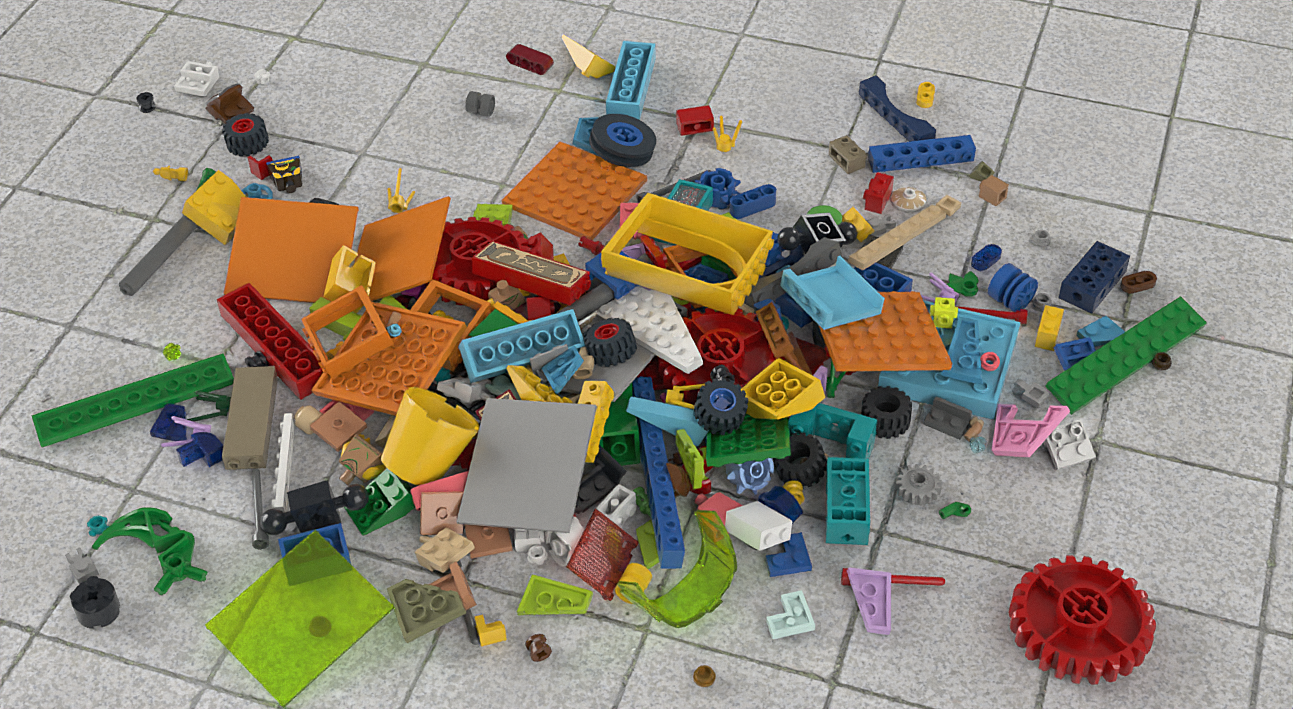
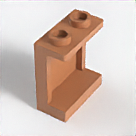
(457, 582)

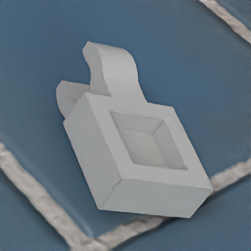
(1031, 393)

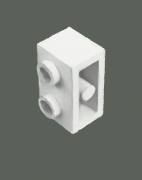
(619, 505)

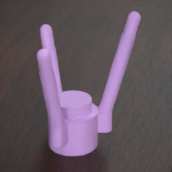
(947, 292)
(197, 428)

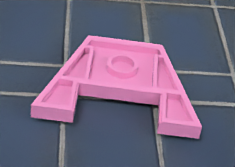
(1023, 437)

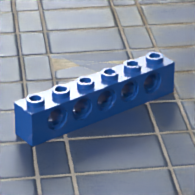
(921, 153)

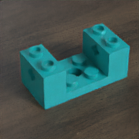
(852, 428)
(848, 501)

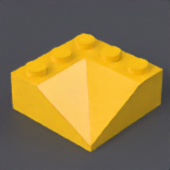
(215, 206)
(782, 391)

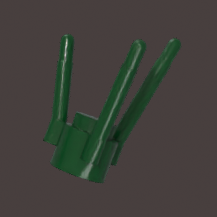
(222, 404)

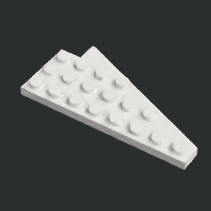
(656, 326)

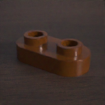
(1138, 282)

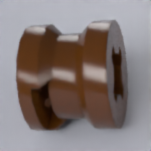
(538, 648)

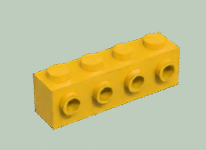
(601, 395)

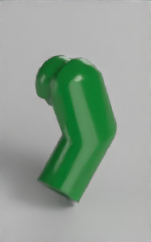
(955, 508)

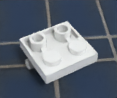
(1069, 445)

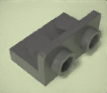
(948, 418)

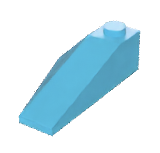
(668, 417)

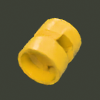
(634, 573)

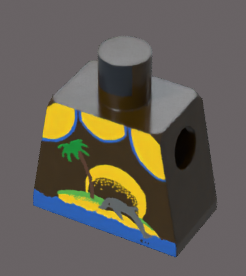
(286, 174)

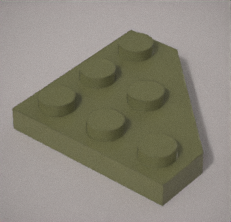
(423, 607)

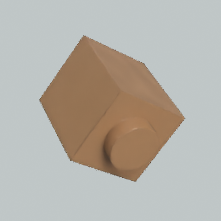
(993, 190)

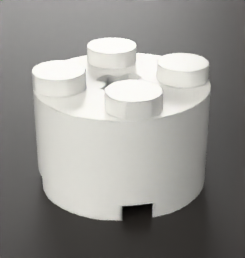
(564, 543)

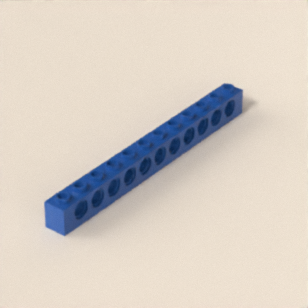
(658, 484)

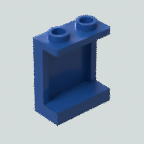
(619, 286)

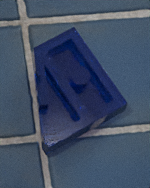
(166, 428)

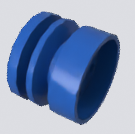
(1012, 287)

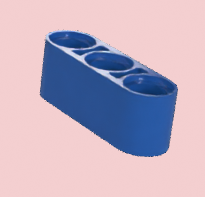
(752, 201)

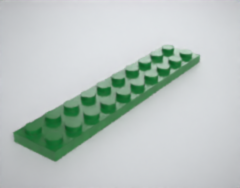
(1125, 355)
(132, 400)

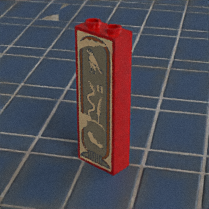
(531, 272)

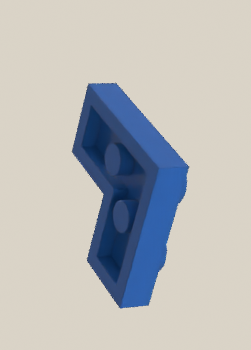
(793, 560)

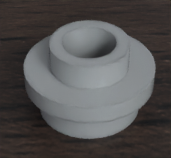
(1041, 238)
(1041, 300)

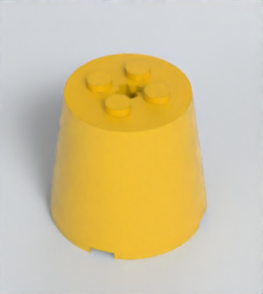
(426, 437)

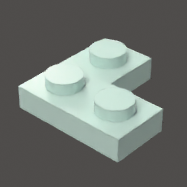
(796, 618)

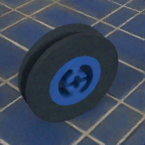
(622, 140)

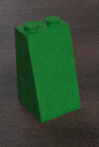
(621, 434)

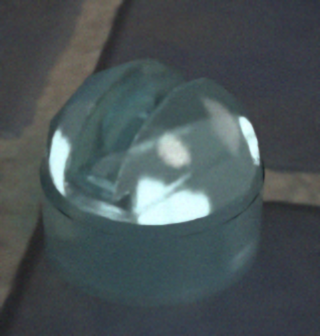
(978, 444)

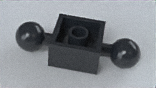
(813, 228)
(314, 508)

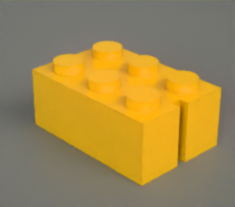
(345, 278)

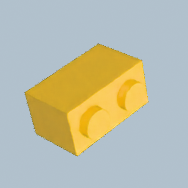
(1049, 328)

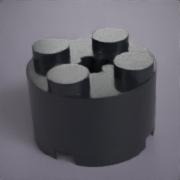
(95, 602)

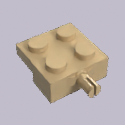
(442, 550)

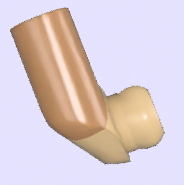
(976, 427)

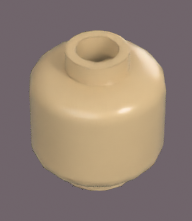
(305, 417)

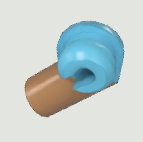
(392, 325)

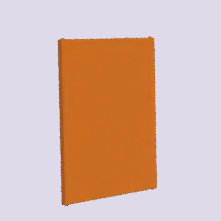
(288, 247)
(404, 247)

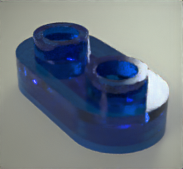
(986, 257)

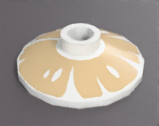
(908, 199)
(584, 324)

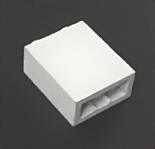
(758, 525)

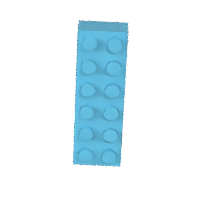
(631, 79)
(515, 345)

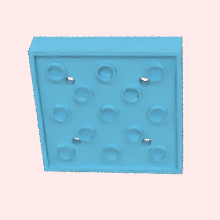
(982, 399)

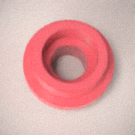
(992, 357)

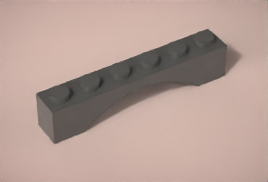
(819, 257)

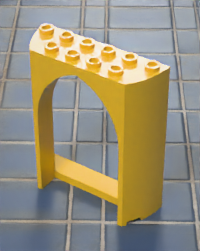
(728, 239)

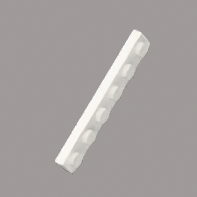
(284, 459)

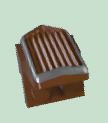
(229, 103)

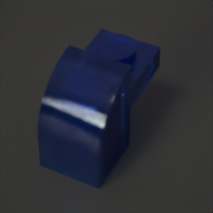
(204, 446)
(782, 502)

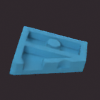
(1100, 331)
(562, 368)

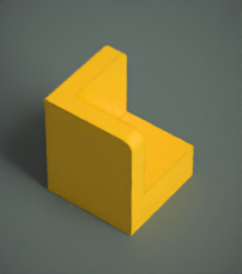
(491, 632)

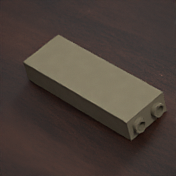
(250, 418)

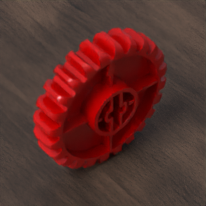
(458, 246)
(721, 340)
(1082, 619)

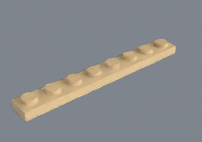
(897, 237)

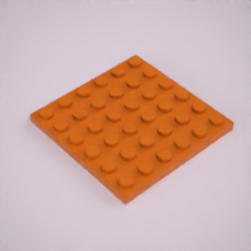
(574, 191)
(892, 341)
(409, 362)

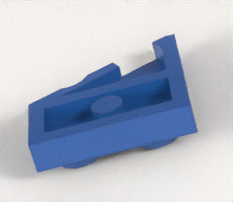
(1073, 351)

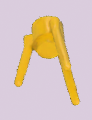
(724, 142)
(397, 202)
(675, 398)

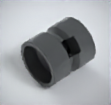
(480, 103)

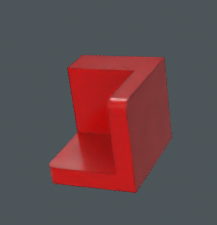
(259, 168)

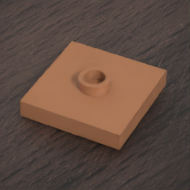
(338, 426)
(440, 511)
(488, 540)

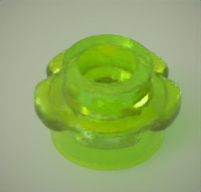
(172, 351)

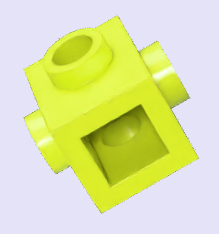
(943, 312)

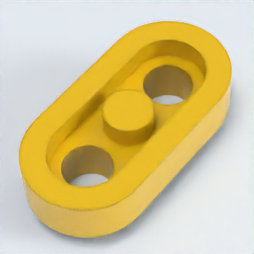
(925, 95)

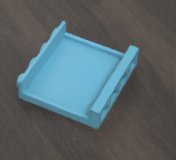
(833, 294)

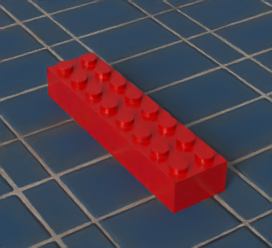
(273, 336)

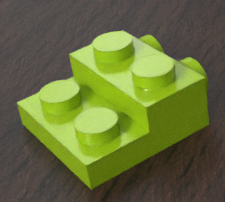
(494, 212)

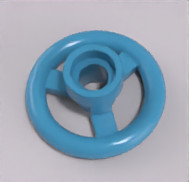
(254, 191)

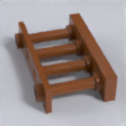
(779, 340)

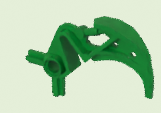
(177, 544)

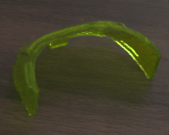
(702, 587)

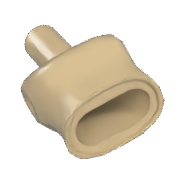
(587, 366)

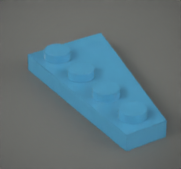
(965, 352)

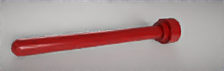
(1019, 316)
(901, 579)

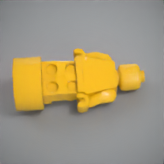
(168, 173)

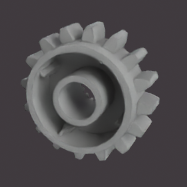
(918, 485)

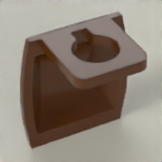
(679, 479)

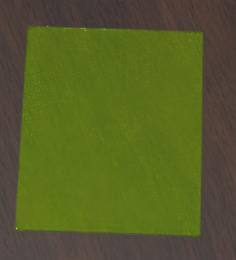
(299, 617)

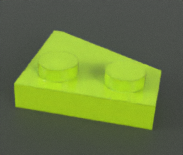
(647, 544)

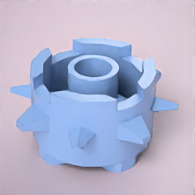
(750, 474)

